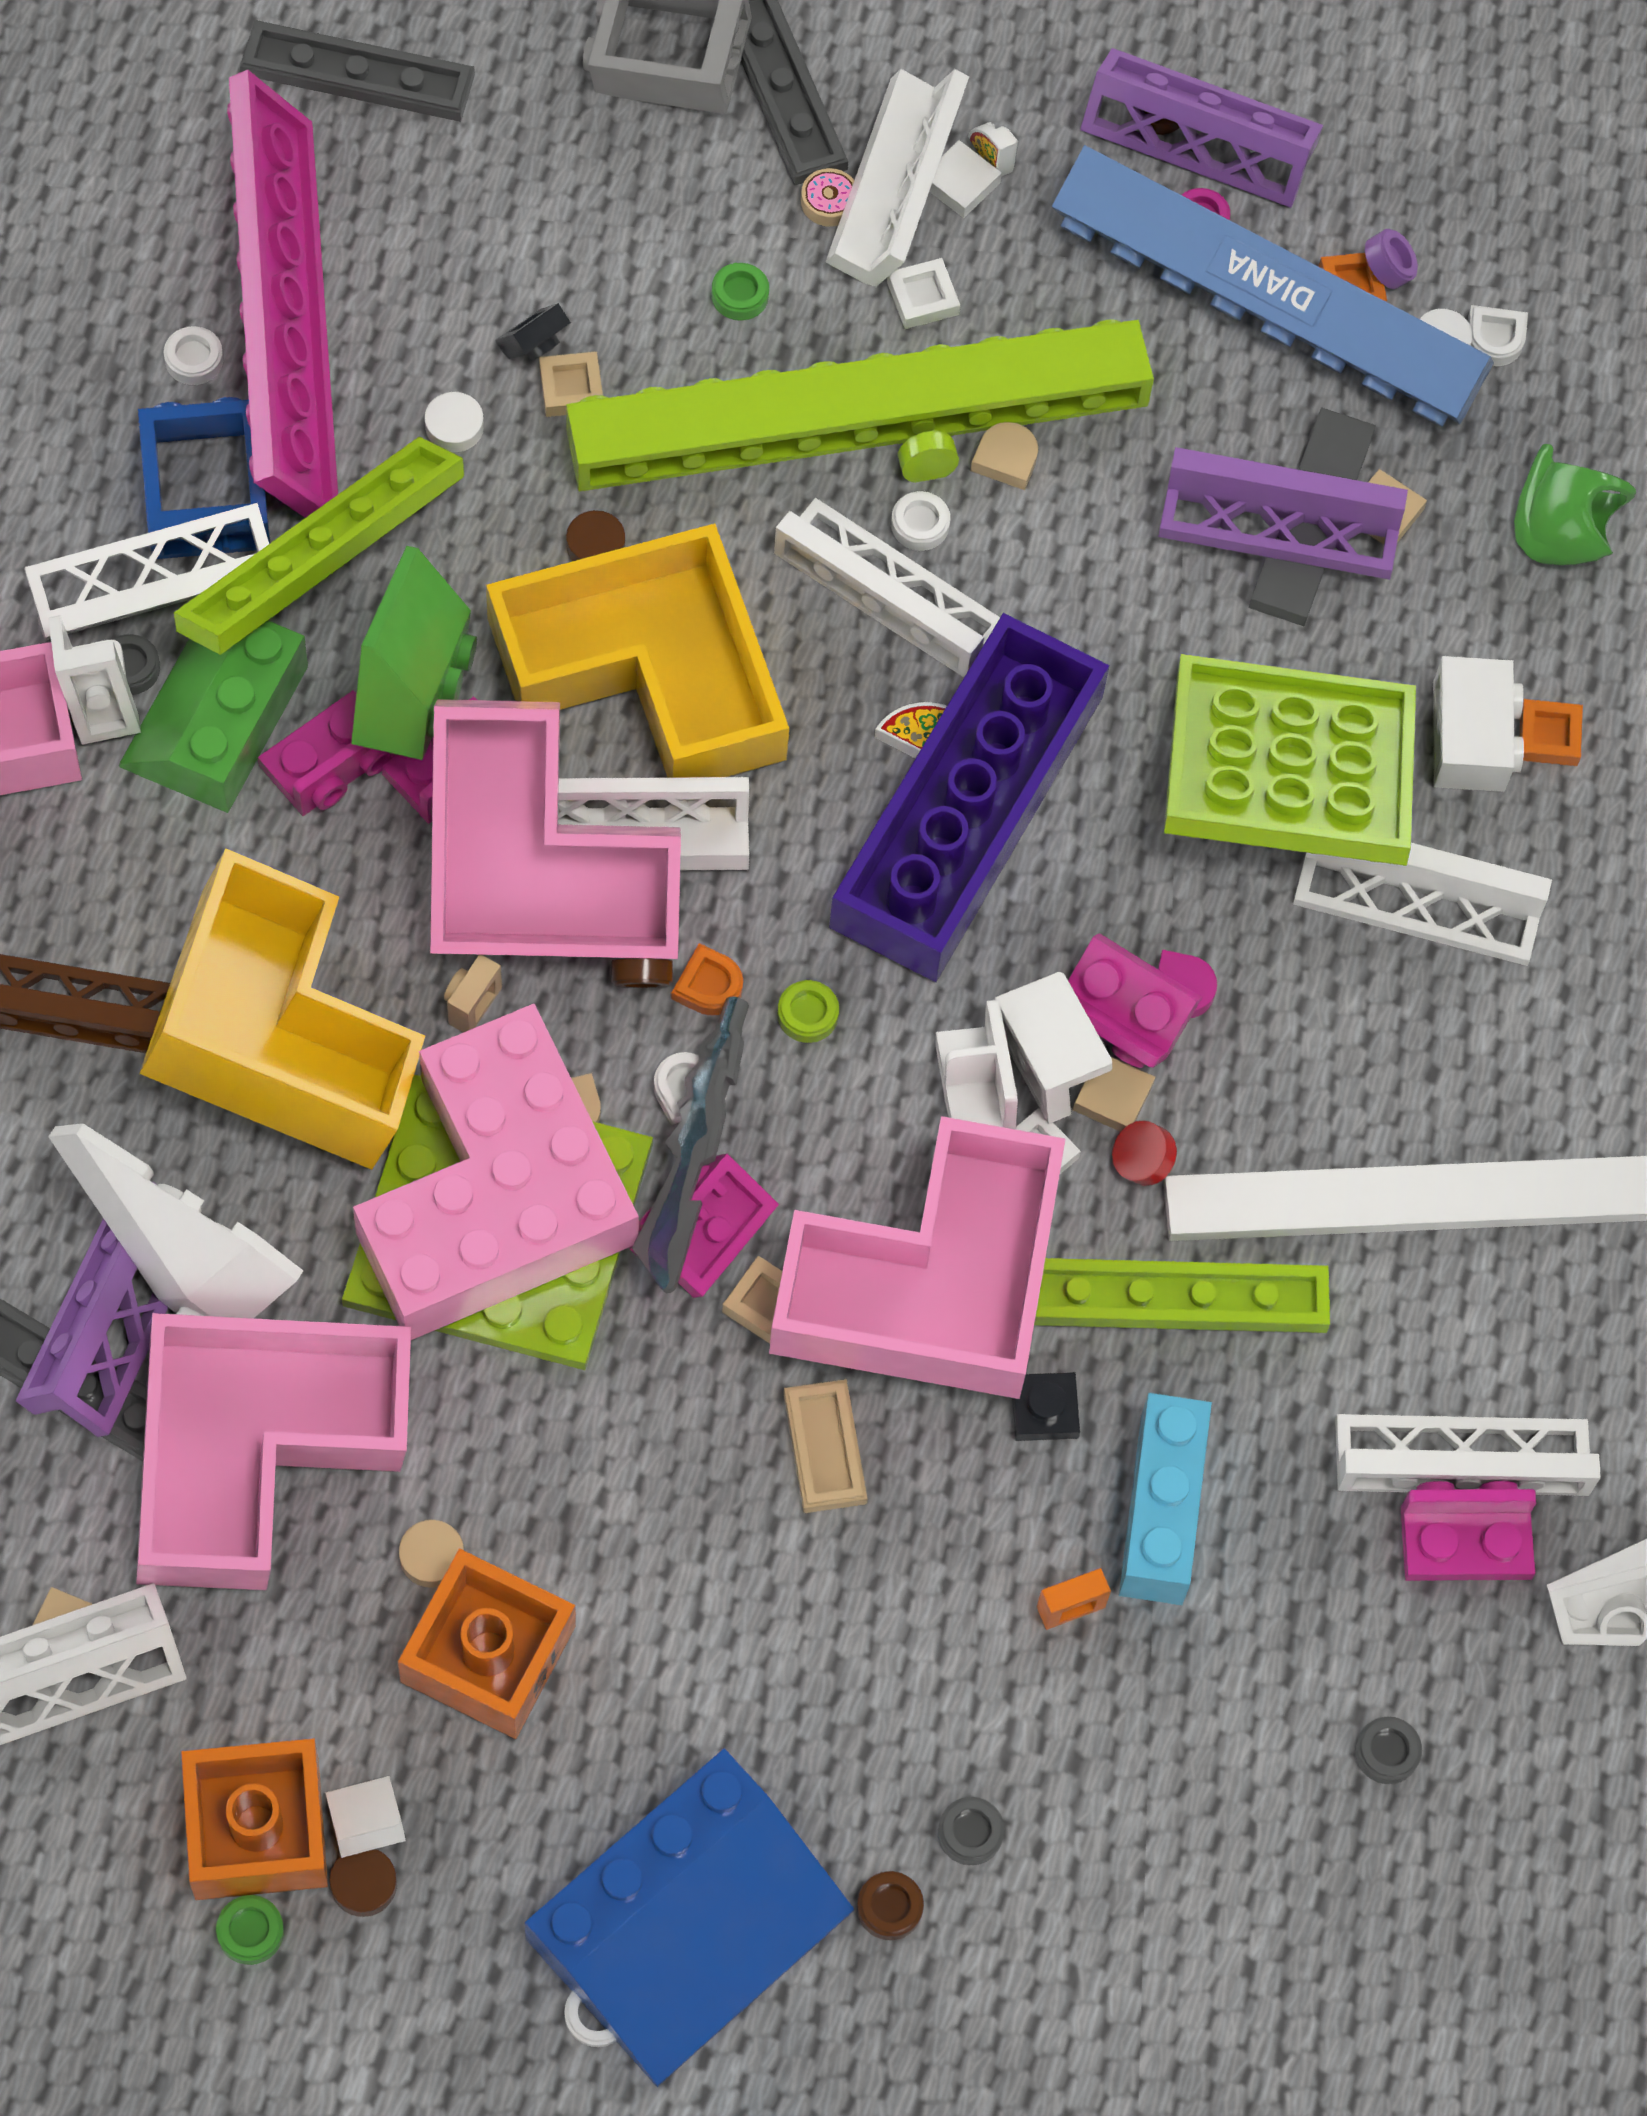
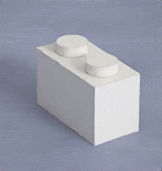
(1475, 724)

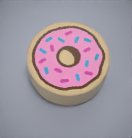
(826, 195)

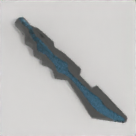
(694, 1143)

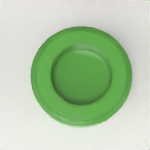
(740, 291)
(250, 1929)

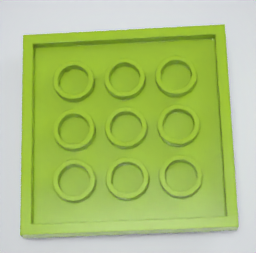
(1292, 760)
(546, 1322)

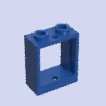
(187, 422)

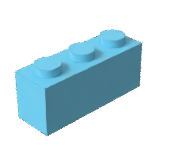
(1165, 1499)

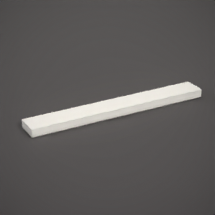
(1406, 1198)

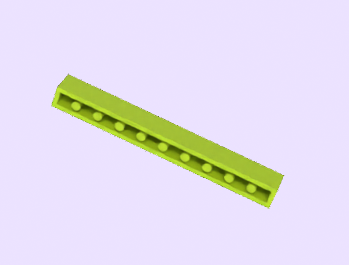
(857, 404)

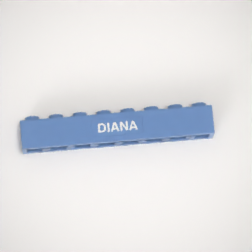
(1272, 285)

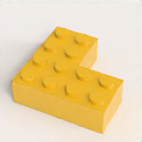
(651, 622)
(256, 1034)

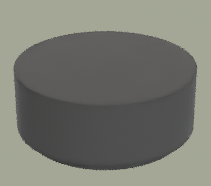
(140, 662)
(1388, 1750)
(971, 1831)

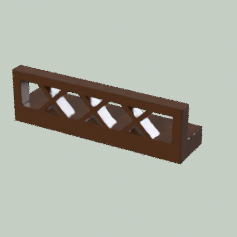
(76, 1015)

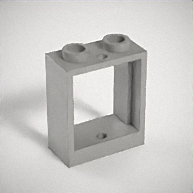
(669, 84)

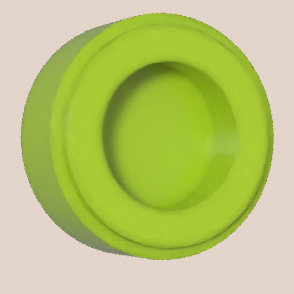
(928, 456)
(808, 1011)

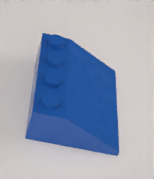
(688, 1917)

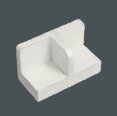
(94, 686)
(1052, 1042)
(978, 1072)

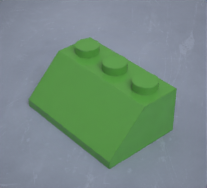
(411, 659)
(218, 714)

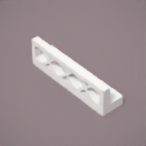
(875, 222)
(883, 594)
(142, 597)
(709, 835)
(1439, 877)
(1467, 1469)
(91, 1640)

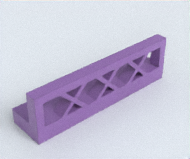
(1206, 109)
(1285, 494)
(81, 1336)

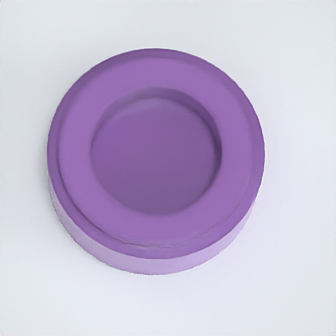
(1391, 258)

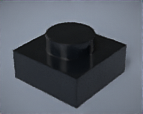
(534, 334)
(1047, 1408)

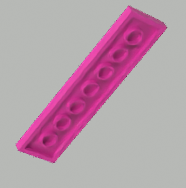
(282, 297)

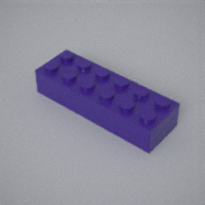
(968, 797)

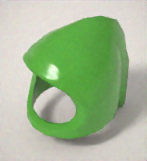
(1565, 512)

